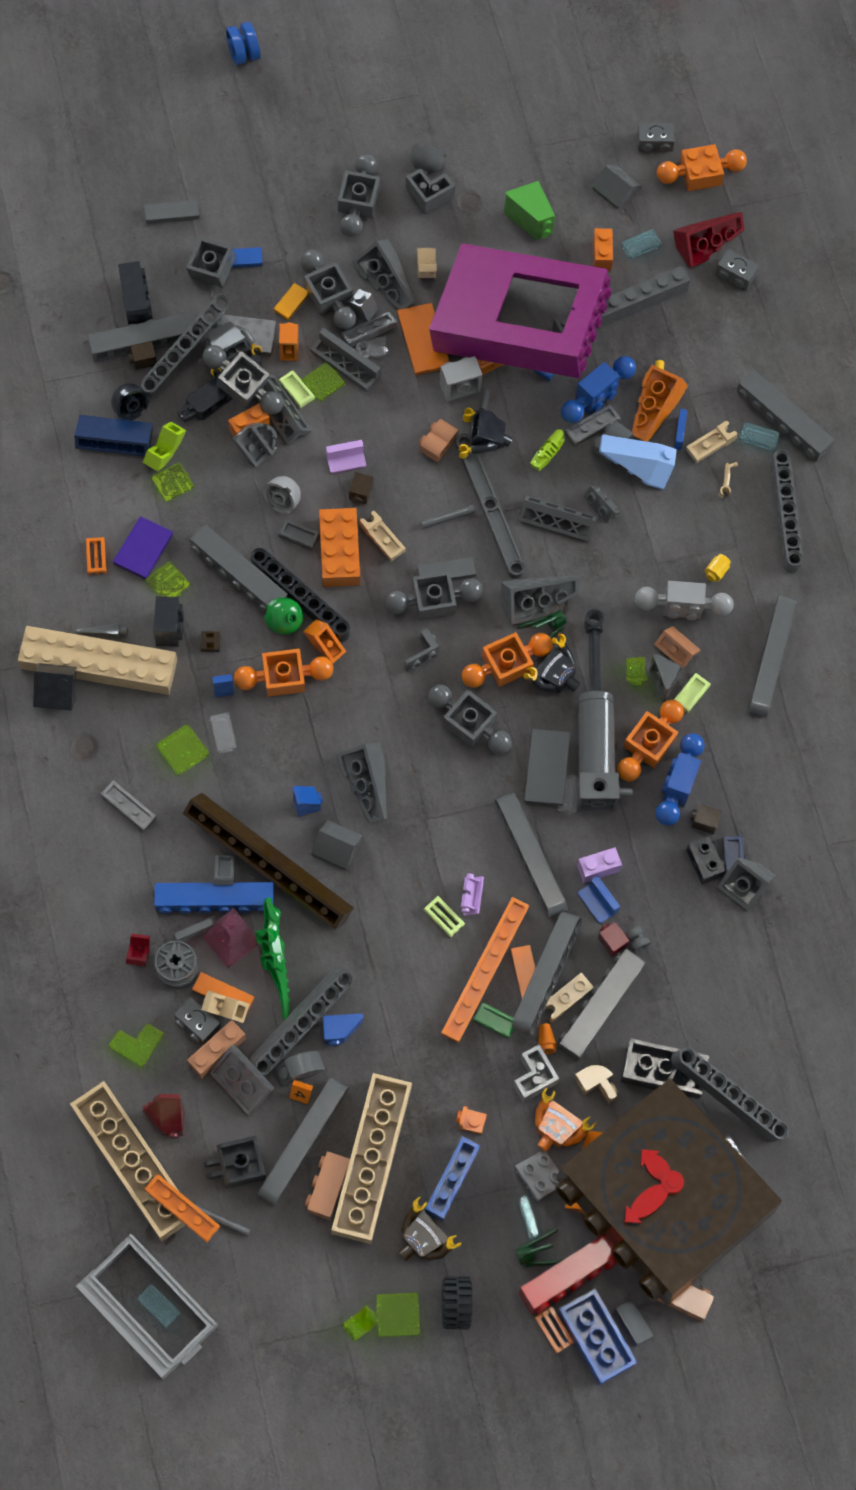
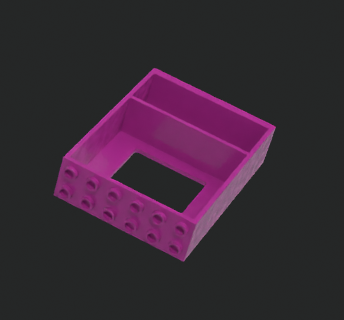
(474, 297)

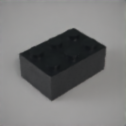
(135, 292)

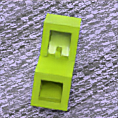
(166, 446)

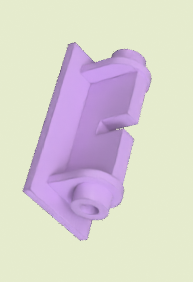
(472, 898)

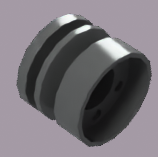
(178, 975)

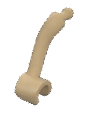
(725, 488)

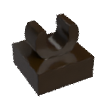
(210, 641)

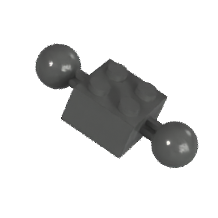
(358, 195)
(328, 289)
(243, 379)
(434, 595)
(470, 719)

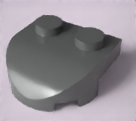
(256, 442)

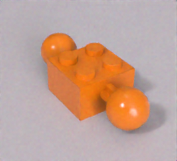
(701, 167)
(506, 659)
(283, 673)
(650, 740)

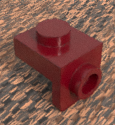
(138, 950)

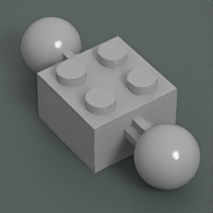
(684, 600)

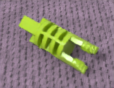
(548, 450)

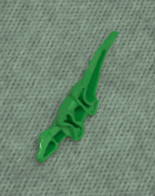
(273, 953)

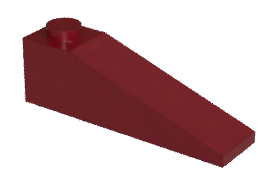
(704, 238)
(166, 1114)

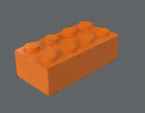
(339, 547)

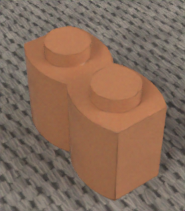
(438, 440)

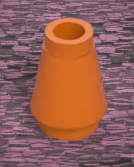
(546, 1039)

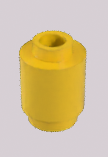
(717, 568)

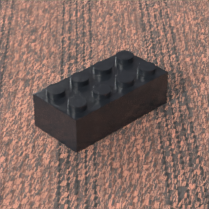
(651, 1066)

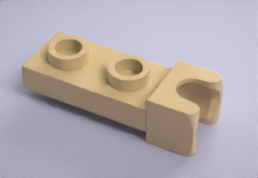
(711, 442)
(382, 536)
(568, 996)

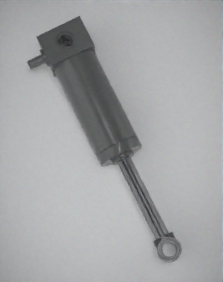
(597, 779)

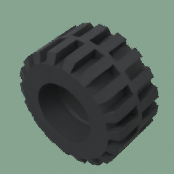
(457, 1302)

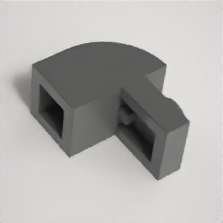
(299, 1066)

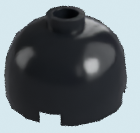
(129, 401)

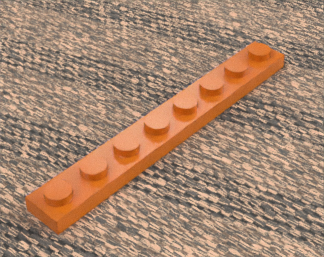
(485, 970)

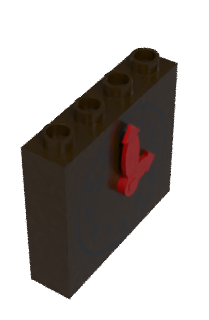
(666, 1192)

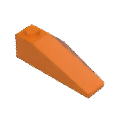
(658, 398)

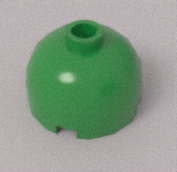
(283, 616)

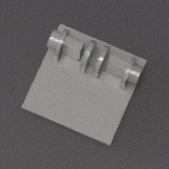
(538, 1174)

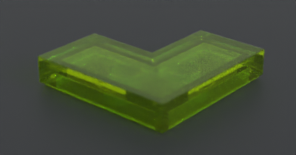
(137, 1049)

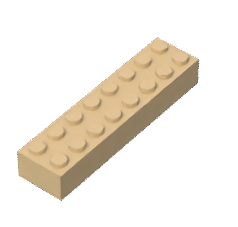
(100, 659)
(126, 1154)
(371, 1158)

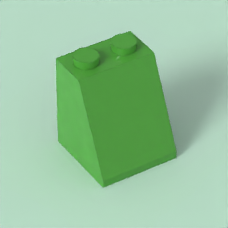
(530, 210)

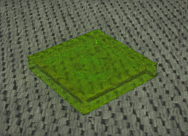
(182, 749)
(398, 1314)

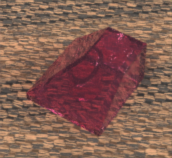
(231, 938)

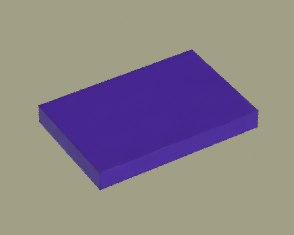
(143, 548)

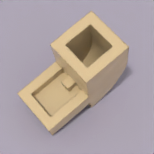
(426, 262)
(225, 1006)
(597, 1077)

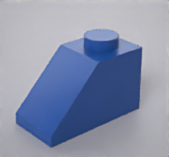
(306, 799)
(340, 1027)

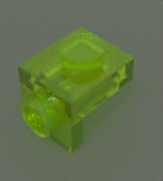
(636, 670)
(360, 1323)

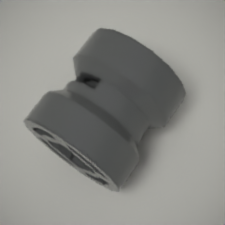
(637, 939)

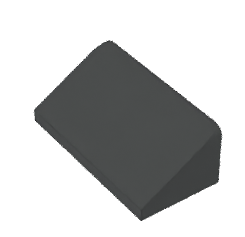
(633, 1322)

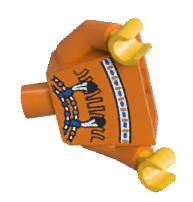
(558, 1125)

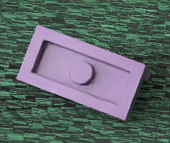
(345, 456)

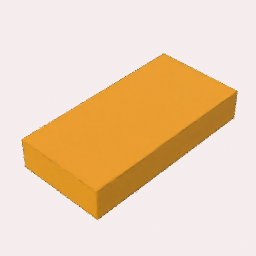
(291, 301)

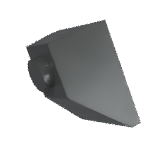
(746, 882)

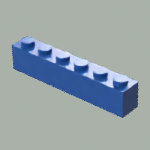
(210, 897)

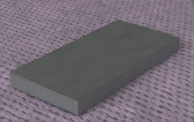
(547, 767)

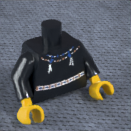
(486, 432)
(555, 670)

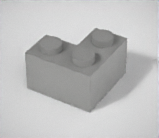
(539, 1075)

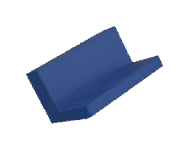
(599, 900)

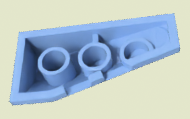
(645, 459)

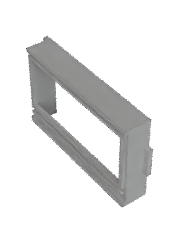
(128, 1326)

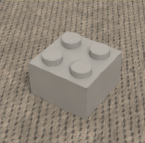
(460, 378)

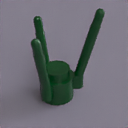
(554, 620)
(526, 1252)

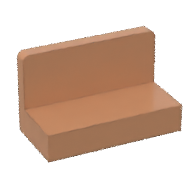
(676, 646)

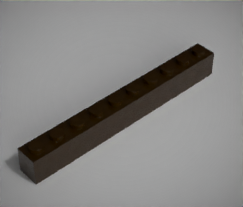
(268, 860)

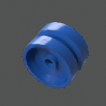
(243, 43)

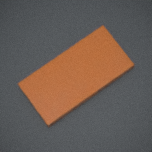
(415, 328)

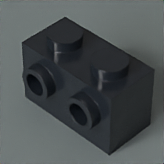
(706, 860)

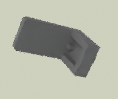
(430, 642)

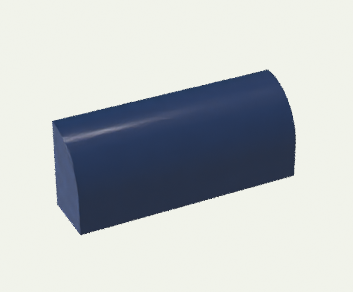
(113, 435)

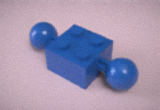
(597, 388)
(680, 779)

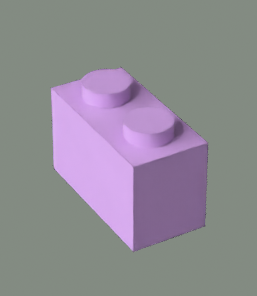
(599, 864)

